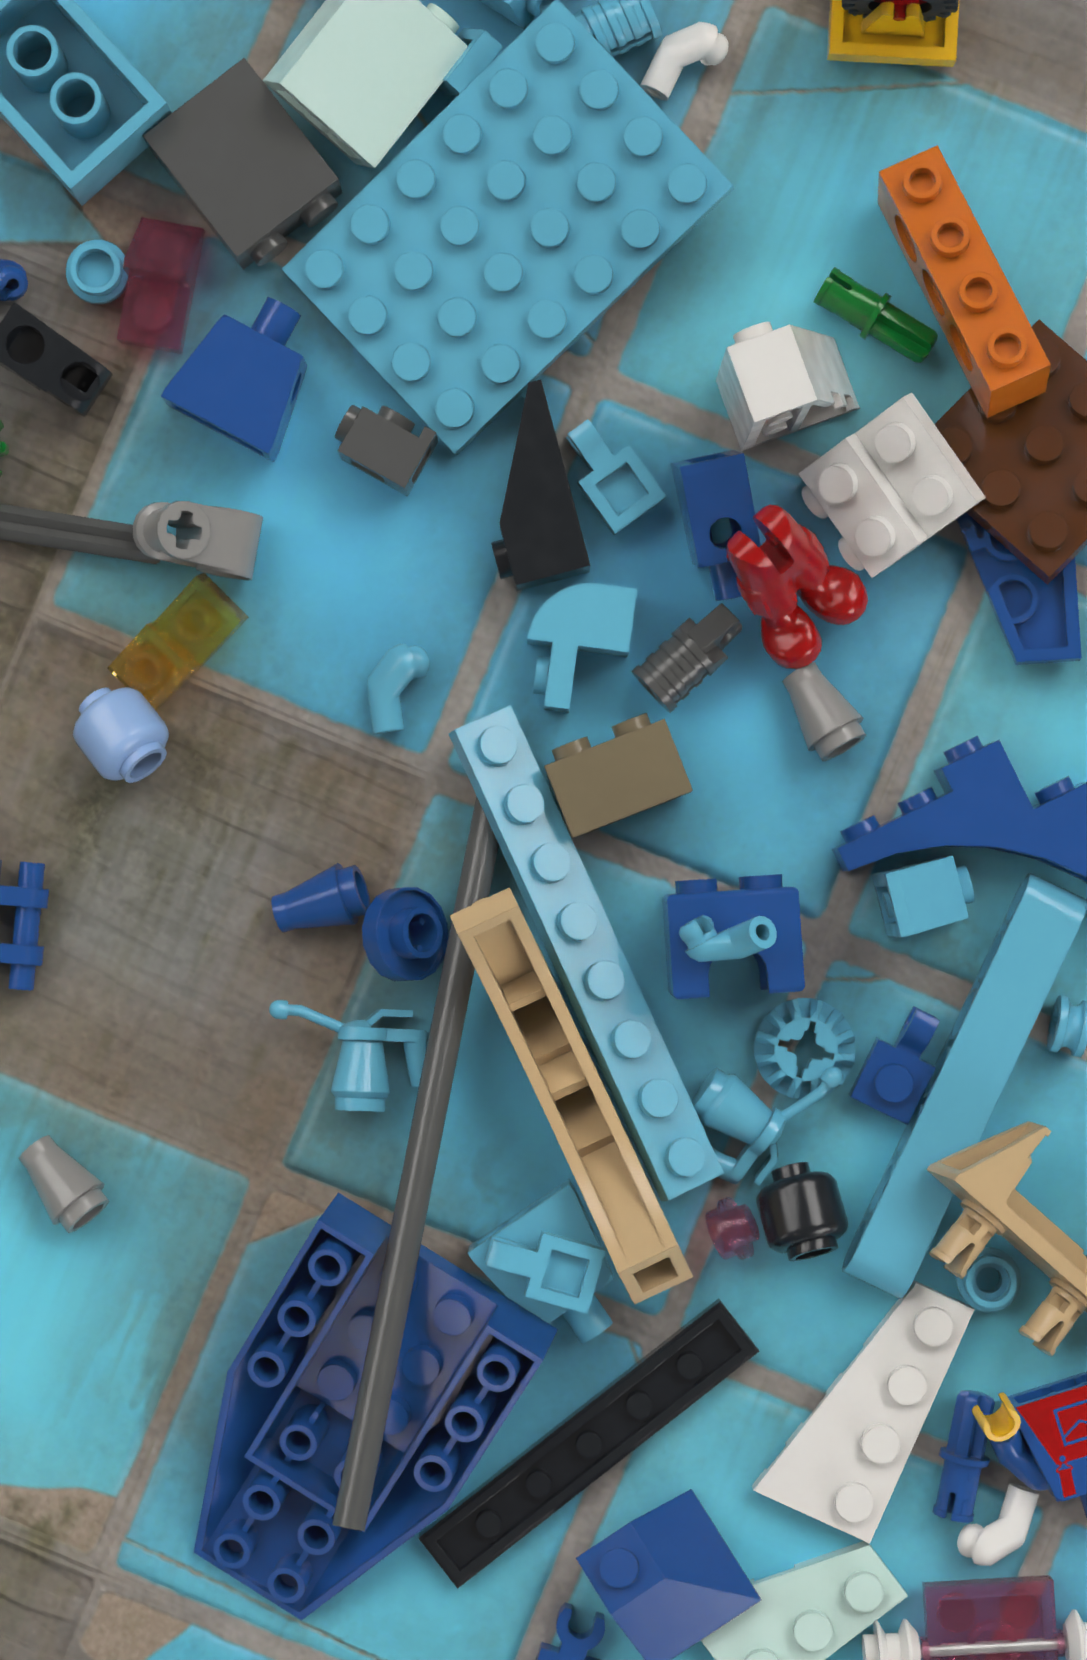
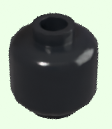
(802, 1212)

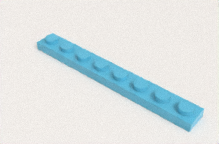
(586, 953)

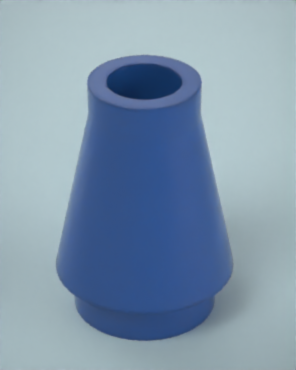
(324, 900)

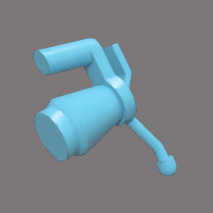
(361, 1068)
(735, 1110)

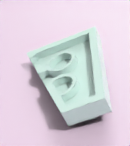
(810, 1608)

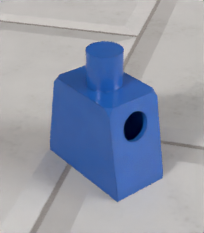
(243, 379)
(712, 490)

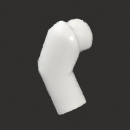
(680, 49)
(1004, 1534)

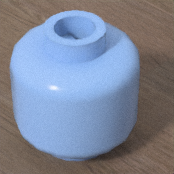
(121, 734)

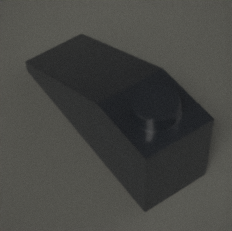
(538, 513)

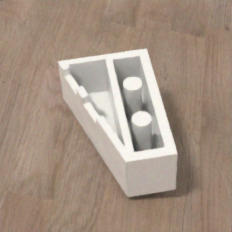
(782, 382)

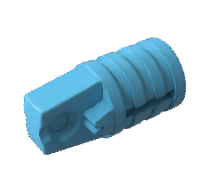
(620, 23)

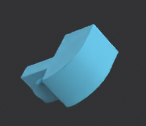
(574, 620)

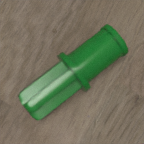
(876, 316)

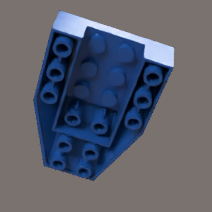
(296, 1398)

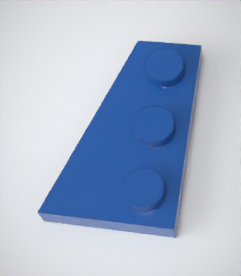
(1034, 617)

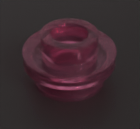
(732, 1229)

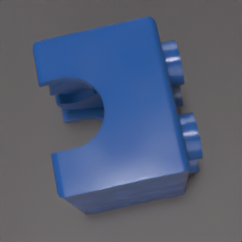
(763, 895)

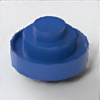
(405, 934)

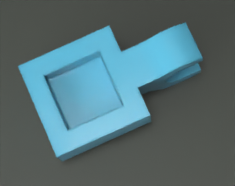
(618, 483)
(557, 1271)

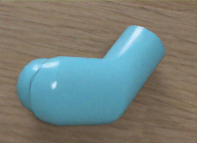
(389, 680)
(732, 943)

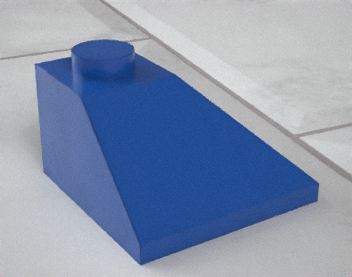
(669, 1578)

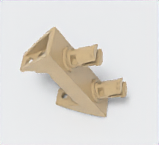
(986, 1182)

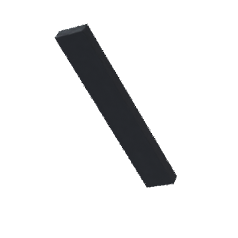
(588, 1443)

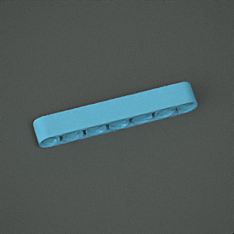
(965, 1082)

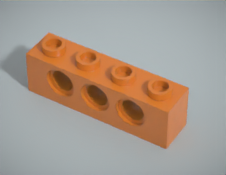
(963, 282)

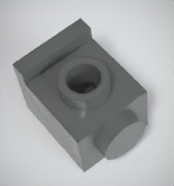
(385, 446)

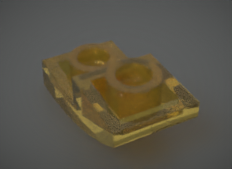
(178, 641)

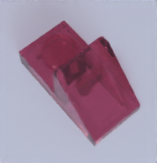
(160, 284)

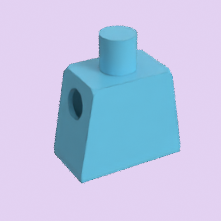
(562, 1215)

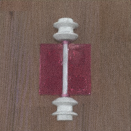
(984, 1622)

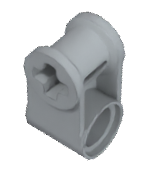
(206, 537)

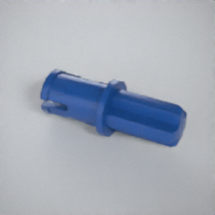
(963, 1458)

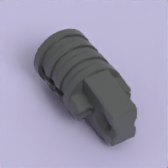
(688, 657)

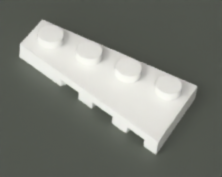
(863, 1430)

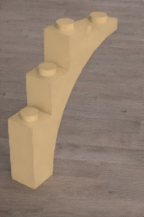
(572, 1095)

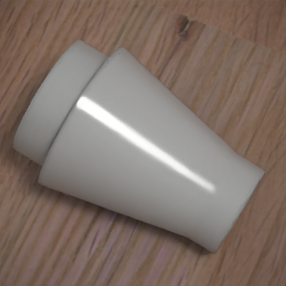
(824, 715)
(64, 1185)

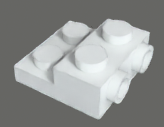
(889, 487)

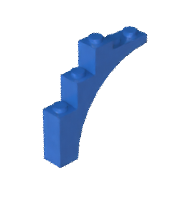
(979, 809)

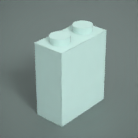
(366, 71)

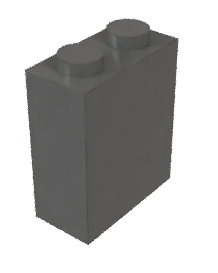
(245, 165)

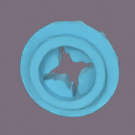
(789, 1022)

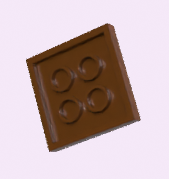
(1031, 463)

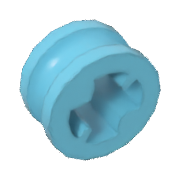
(1068, 1027)

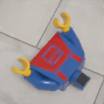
(1043, 1436)

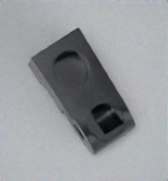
(50, 361)

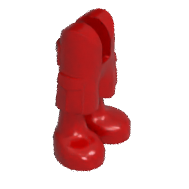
(787, 565)

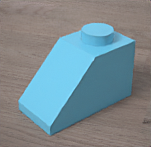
(923, 896)

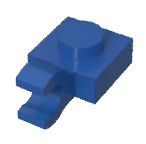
(895, 1075)

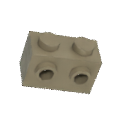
(617, 776)

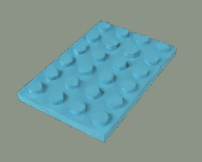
(507, 227)

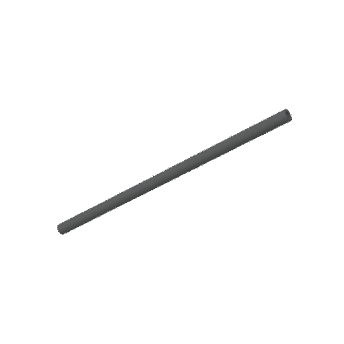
(414, 1191)

